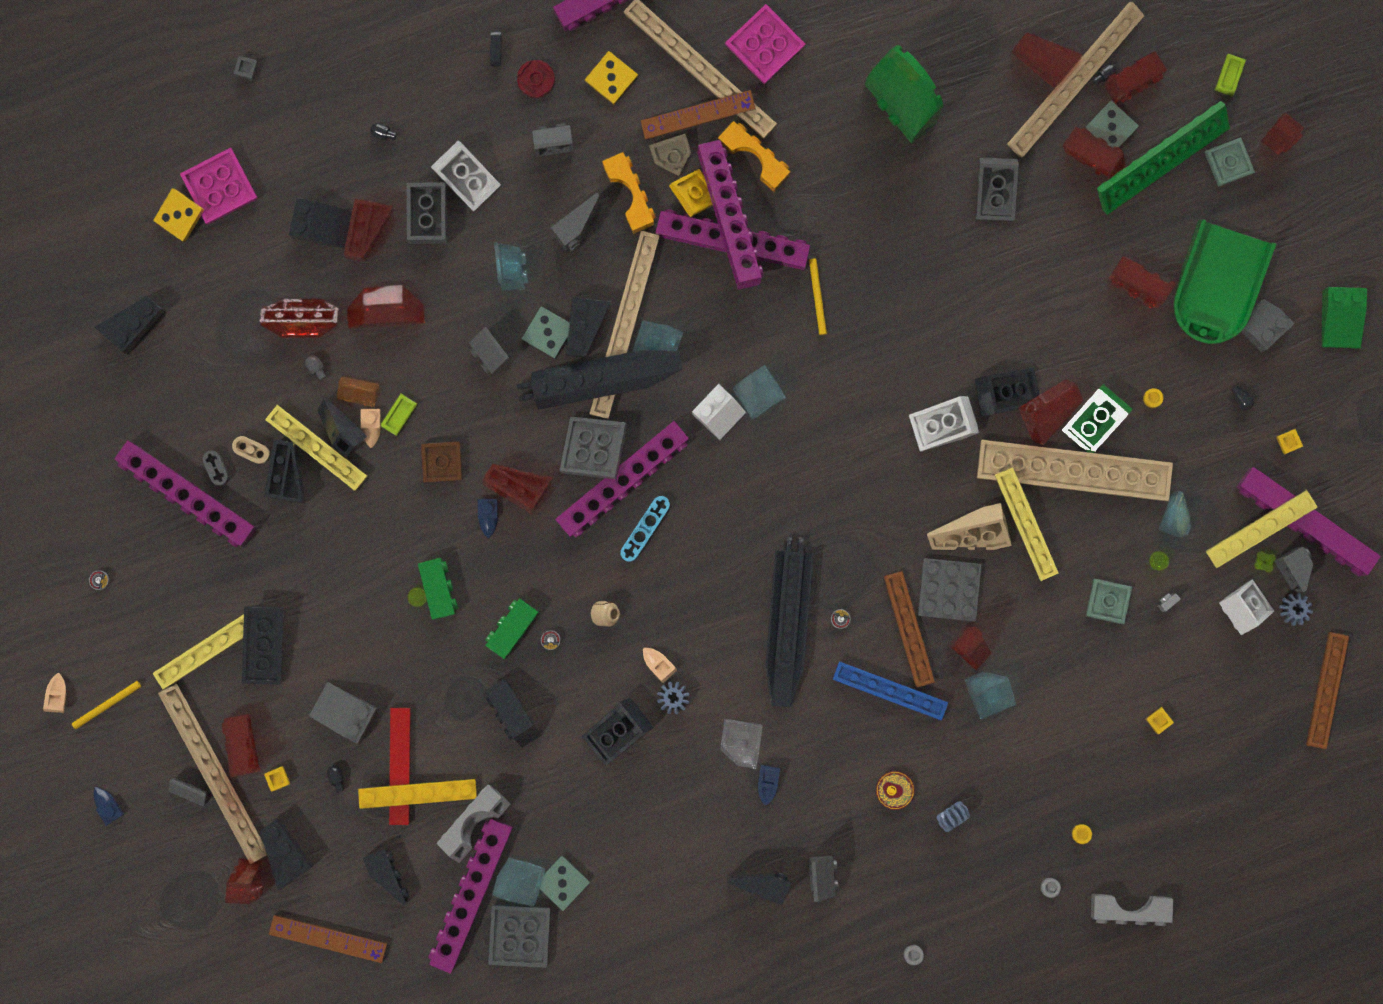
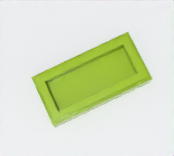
(1230, 75)
(398, 414)

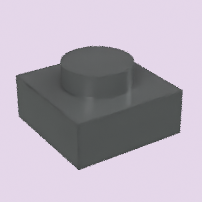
(245, 67)

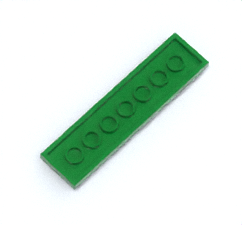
(1163, 157)

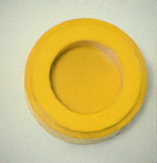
(1153, 398)
(1081, 834)

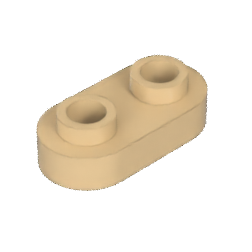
(251, 450)

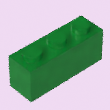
(437, 588)
(511, 628)

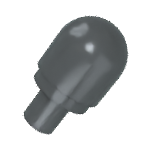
(315, 366)

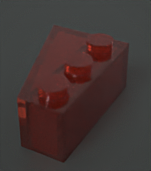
(1046, 58)
(1283, 134)
(1094, 153)
(365, 228)
(1140, 282)
(1050, 410)
(240, 745)
(245, 884)

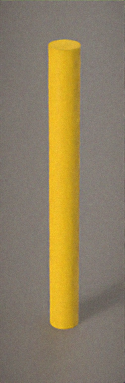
(817, 296)
(105, 705)

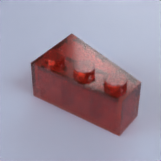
(1135, 78)
(517, 486)
(971, 646)

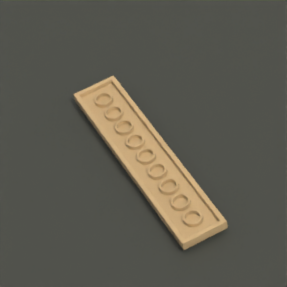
(1077, 470)

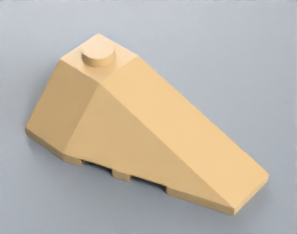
(979, 528)

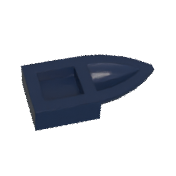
(488, 515)
(768, 783)
(106, 806)

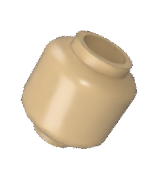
(605, 613)

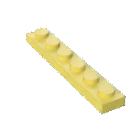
(316, 448)
(1026, 524)
(1261, 529)
(200, 653)

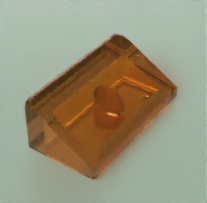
(357, 391)

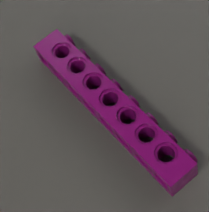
(684, 235)
(743, 276)
(671, 432)
(126, 459)
(447, 961)

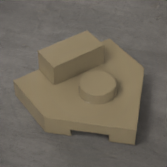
(671, 153)

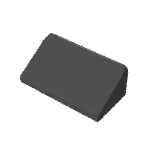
(188, 791)

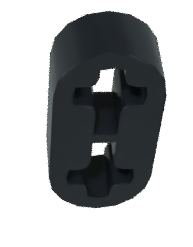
(495, 50)

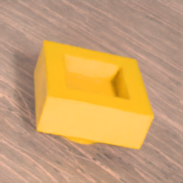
(1289, 441)
(1159, 720)
(277, 778)

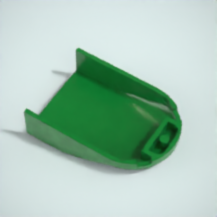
(905, 93)
(1219, 282)

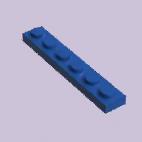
(890, 691)

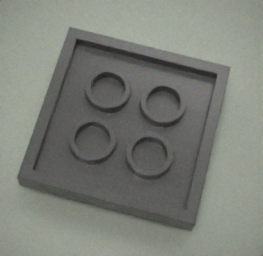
(593, 448)
(949, 589)
(519, 936)

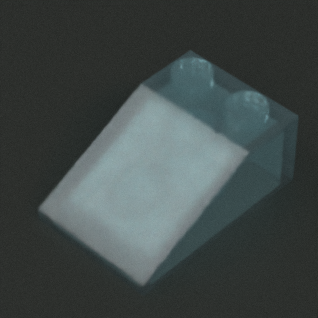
(510, 267)

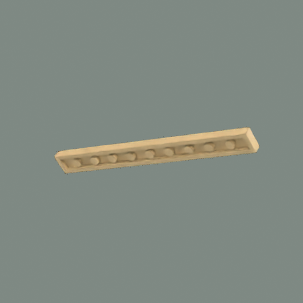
(694, 63)
(1075, 79)
(628, 310)
(213, 773)

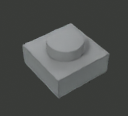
(1168, 601)

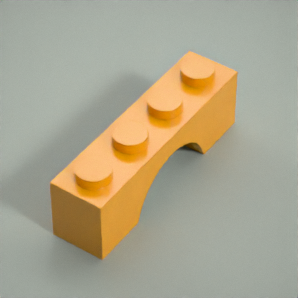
(737, 140)
(619, 171)

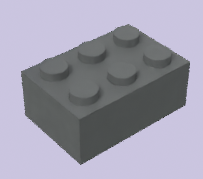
(427, 213)

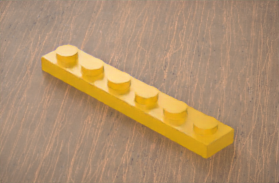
(417, 793)

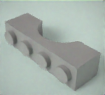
(457, 839)
(1155, 910)

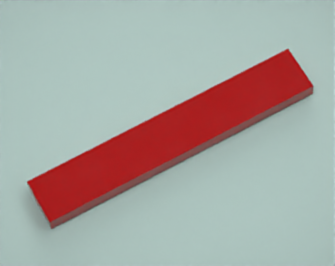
(399, 760)

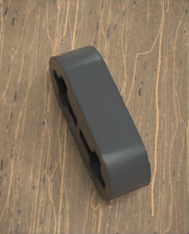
(212, 470)

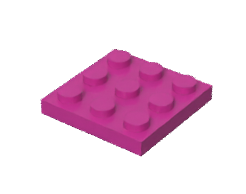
(765, 44)
(219, 186)

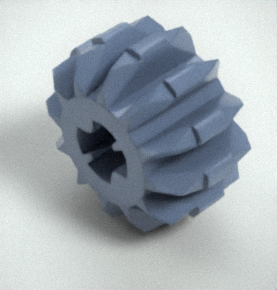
(1292, 614)
(667, 700)
(953, 816)

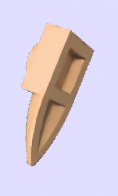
(371, 425)
(658, 664)
(55, 695)

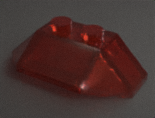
(385, 308)
(299, 318)

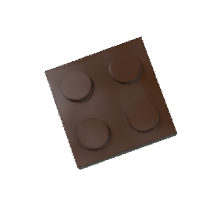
(441, 462)

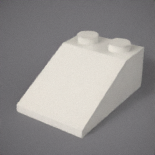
(465, 175)
(944, 423)

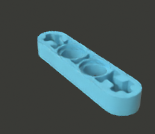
(647, 530)

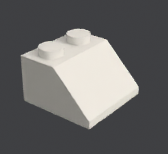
(719, 412)
(1246, 607)

